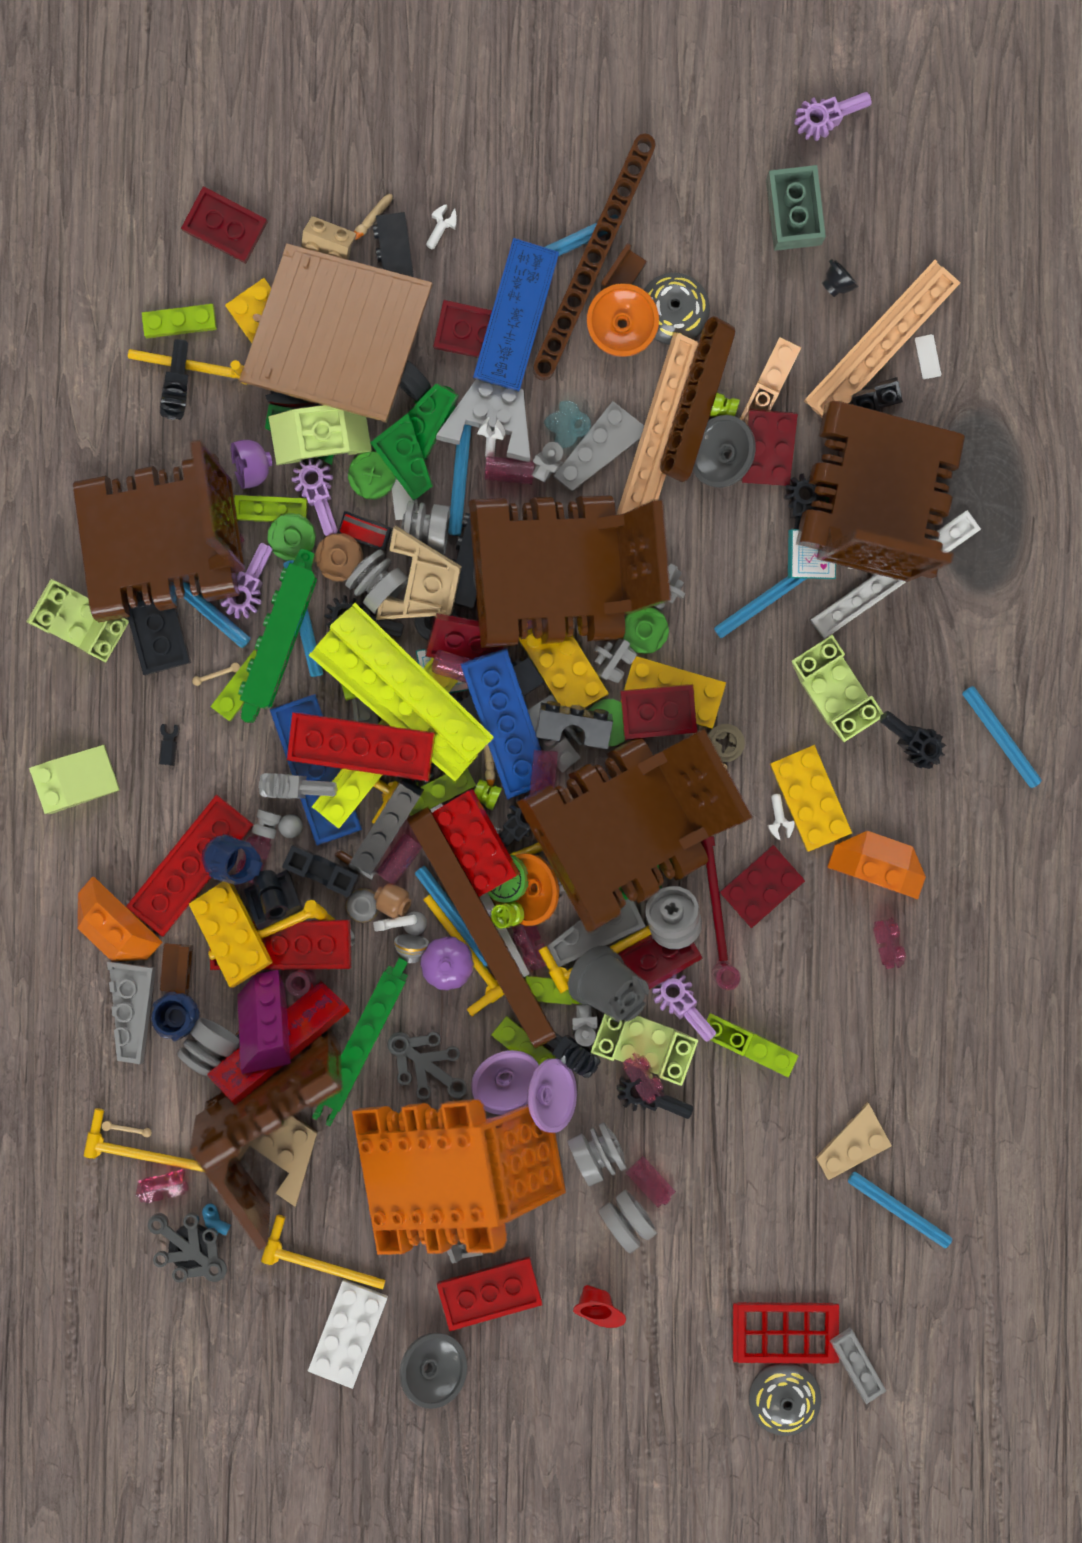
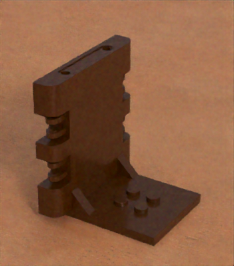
(881, 493)
(159, 536)
(565, 569)
(631, 823)
(226, 1128)

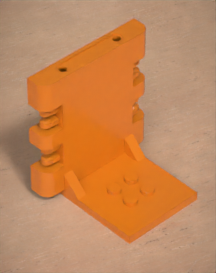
(452, 1174)

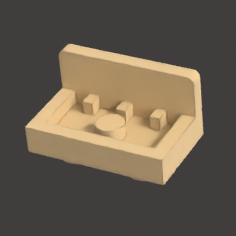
(327, 238)

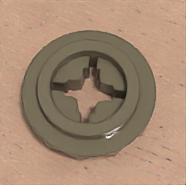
(735, 737)

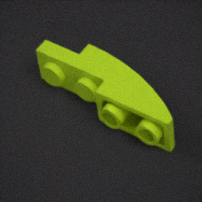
(752, 1046)

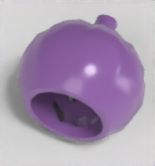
(447, 963)

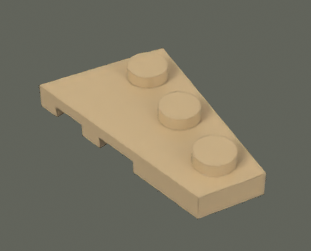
(854, 1144)

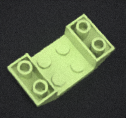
(317, 433)
(69, 618)
(836, 689)
(663, 1046)

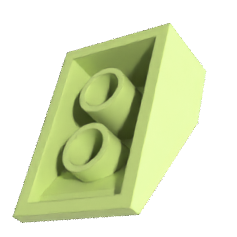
(74, 779)

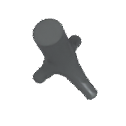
(570, 731)

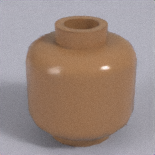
(392, 900)

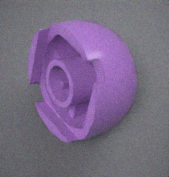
(251, 463)

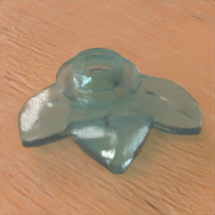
(564, 424)

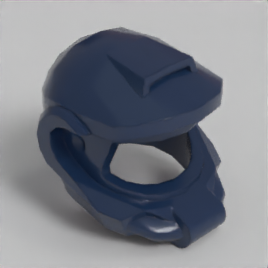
(221, 855)
(174, 1015)

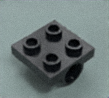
(272, 898)

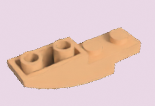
(772, 377)

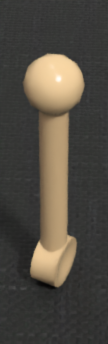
(198, 680)
(107, 1125)

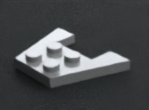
(492, 402)

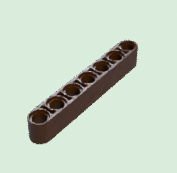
(697, 399)

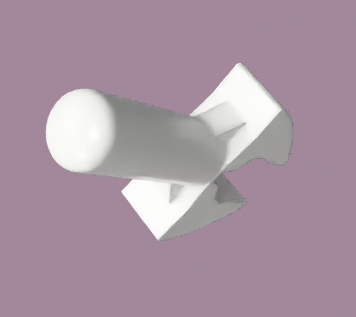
(441, 225)
(491, 436)
(779, 818)
(389, 923)

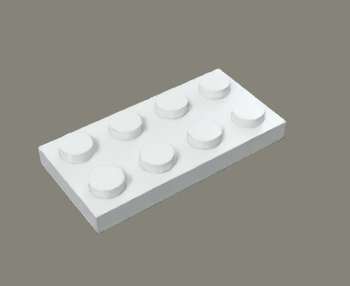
(347, 1333)

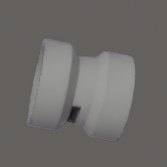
(269, 819)

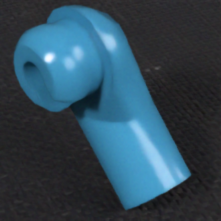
(212, 1219)

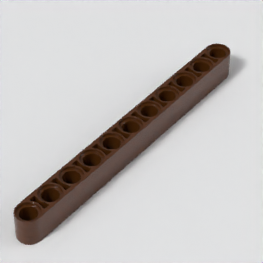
(596, 246)
(481, 928)

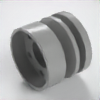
(428, 528)
(373, 577)
(211, 1044)
(597, 1154)

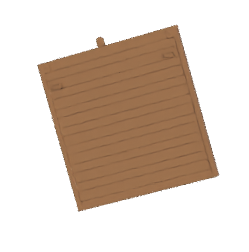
(336, 332)

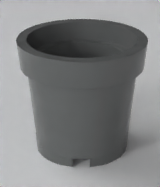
(607, 984)

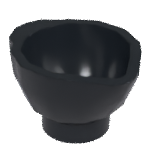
(838, 279)

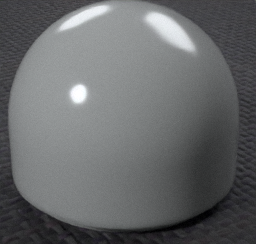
(290, 826)
(419, 927)

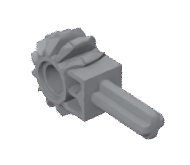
(293, 786)

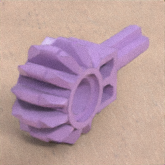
(828, 112)
(317, 493)
(249, 584)
(683, 1005)

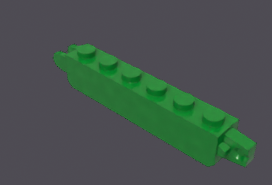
(279, 636)
(366, 1035)

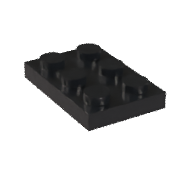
(158, 638)

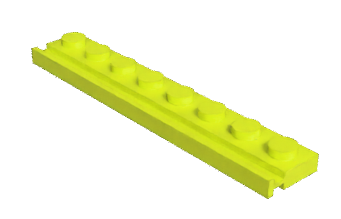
(411, 682)
(368, 687)
(356, 784)

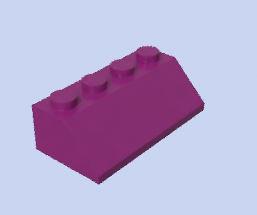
(263, 1023)

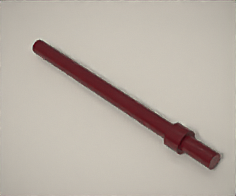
(708, 844)

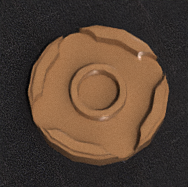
(338, 556)

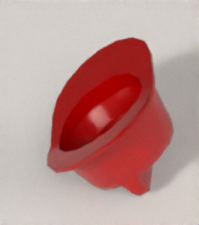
(598, 1308)

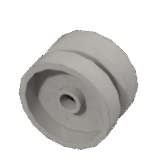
(673, 917)
(628, 1221)

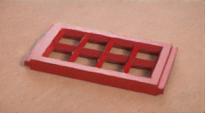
(740, 1332)

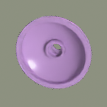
(506, 1091)
(552, 1095)

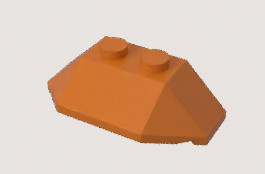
(879, 862)
(113, 925)

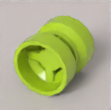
(724, 406)
(486, 794)
(507, 914)

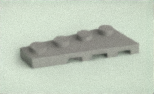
(604, 442)
(577, 940)
(131, 1007)

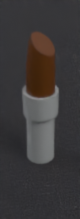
(346, 858)

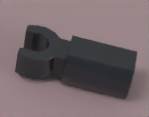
(168, 746)

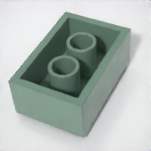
(795, 207)

